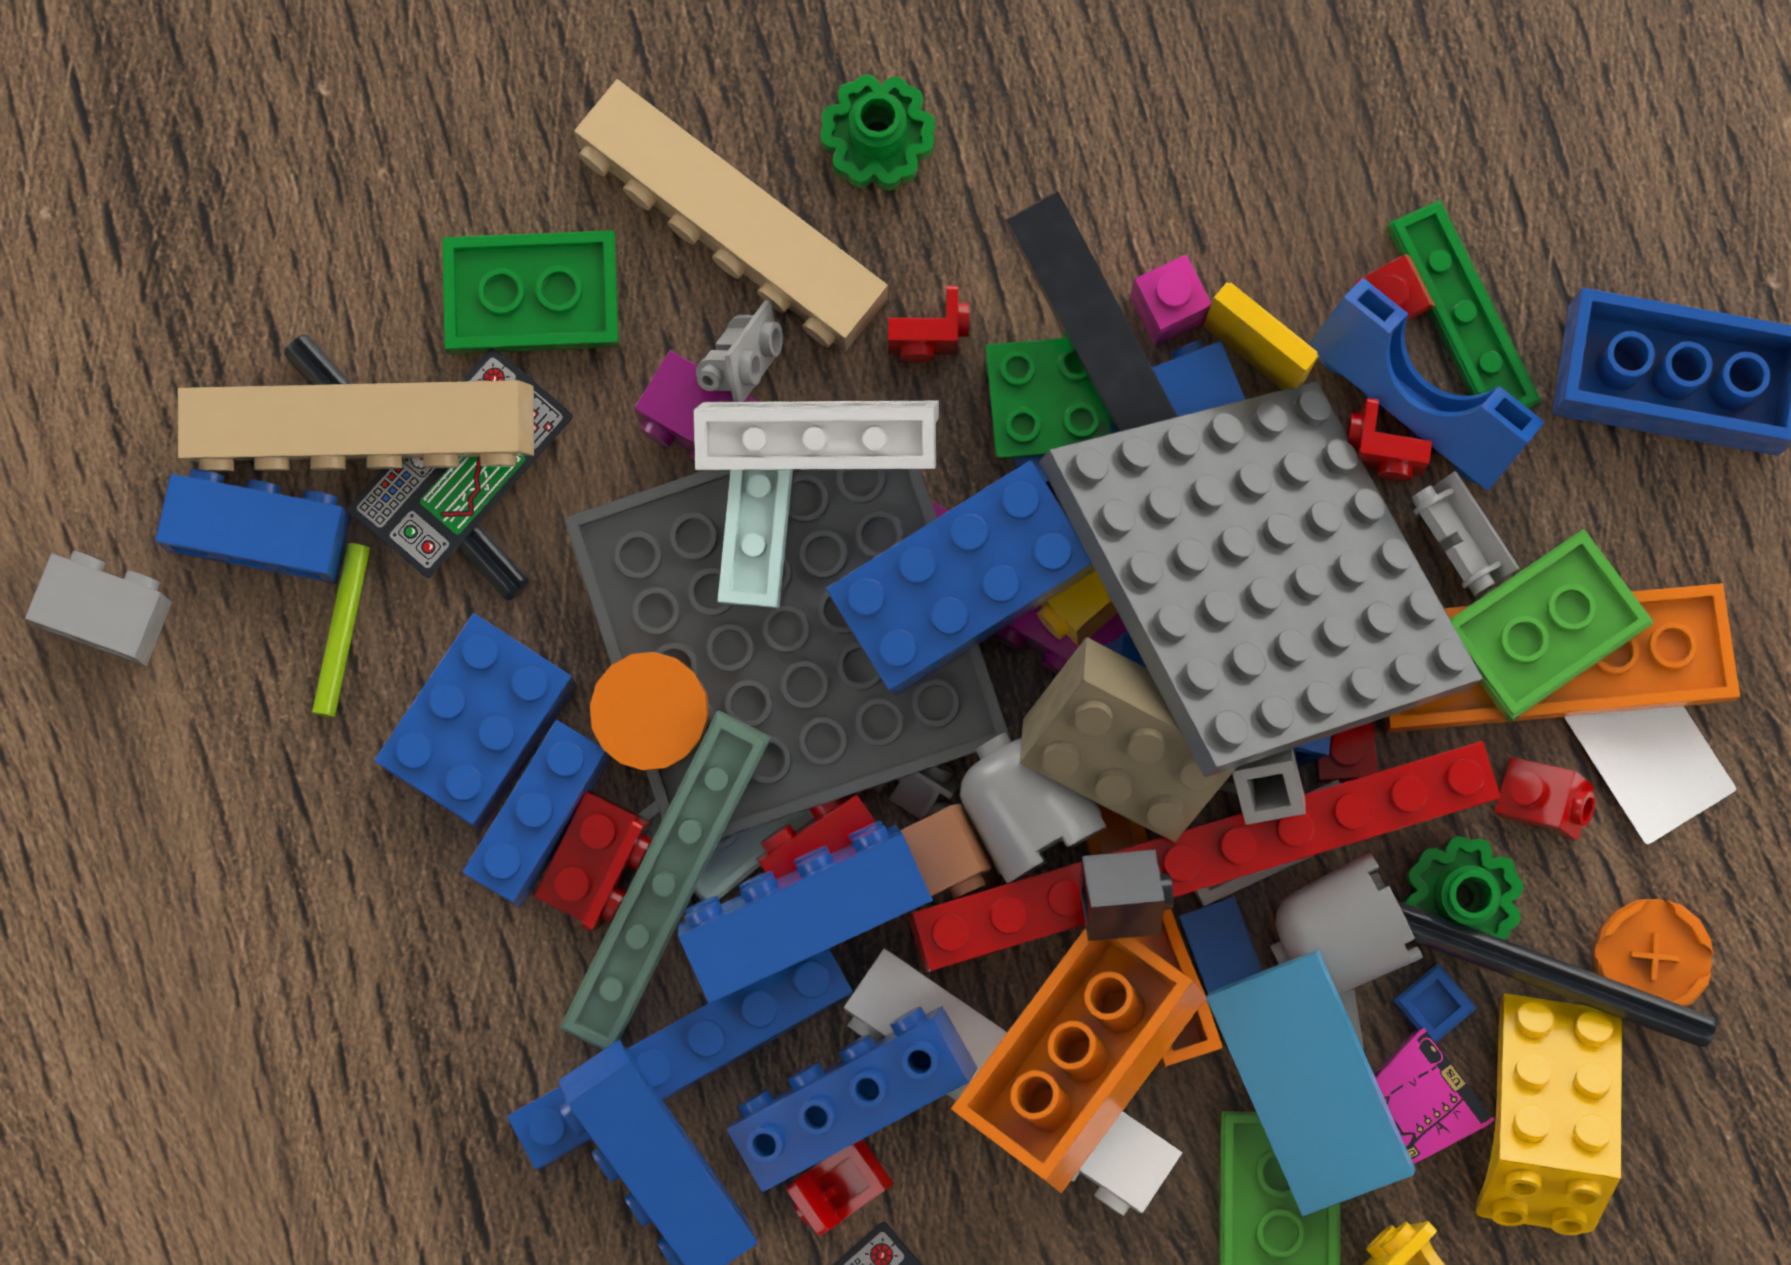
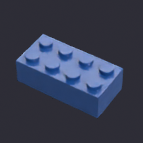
(1676, 372)
(961, 578)
(803, 911)

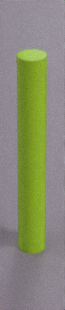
(341, 630)

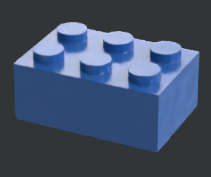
(476, 722)

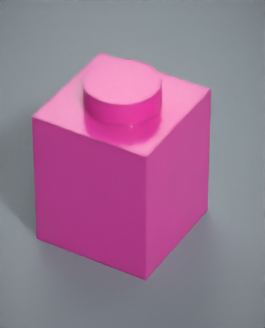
(1170, 300)

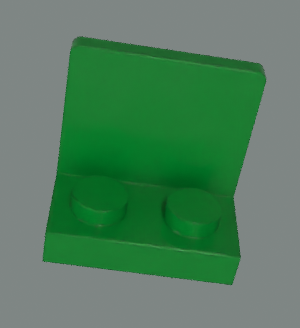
(1040, 398)

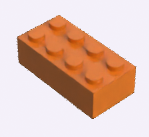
(1079, 1054)

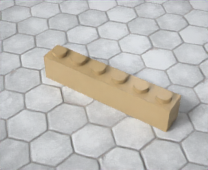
(730, 216)
(356, 423)

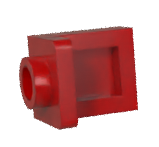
(923, 337)
(1391, 455)
(1546, 797)
(838, 1187)

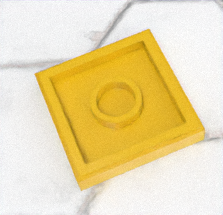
(1259, 338)

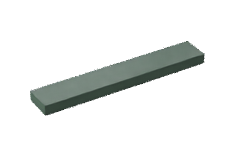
(665, 881)

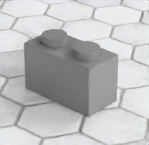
(100, 608)

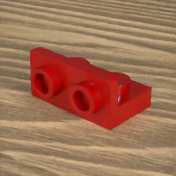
(594, 860)

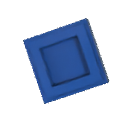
(1434, 1003)

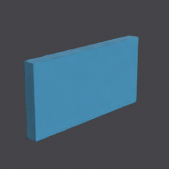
(1310, 1083)

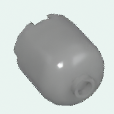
(1022, 810)
(1351, 924)

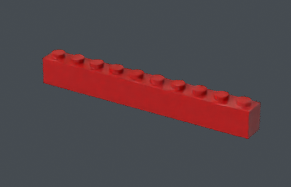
(1214, 853)

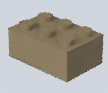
(1116, 742)

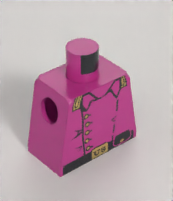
(1428, 1097)

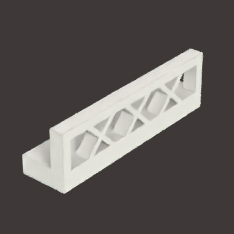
(816, 435)

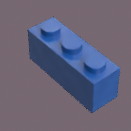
(254, 526)
(537, 814)

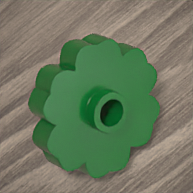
(870, 155)
(1468, 864)

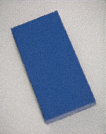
(1219, 944)

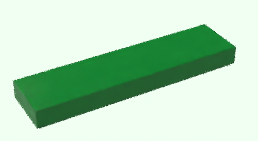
(1462, 305)

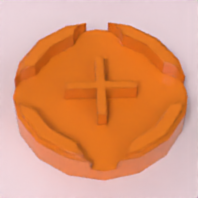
(649, 711)
(1655, 950)

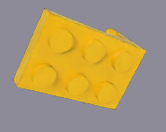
(1555, 1116)

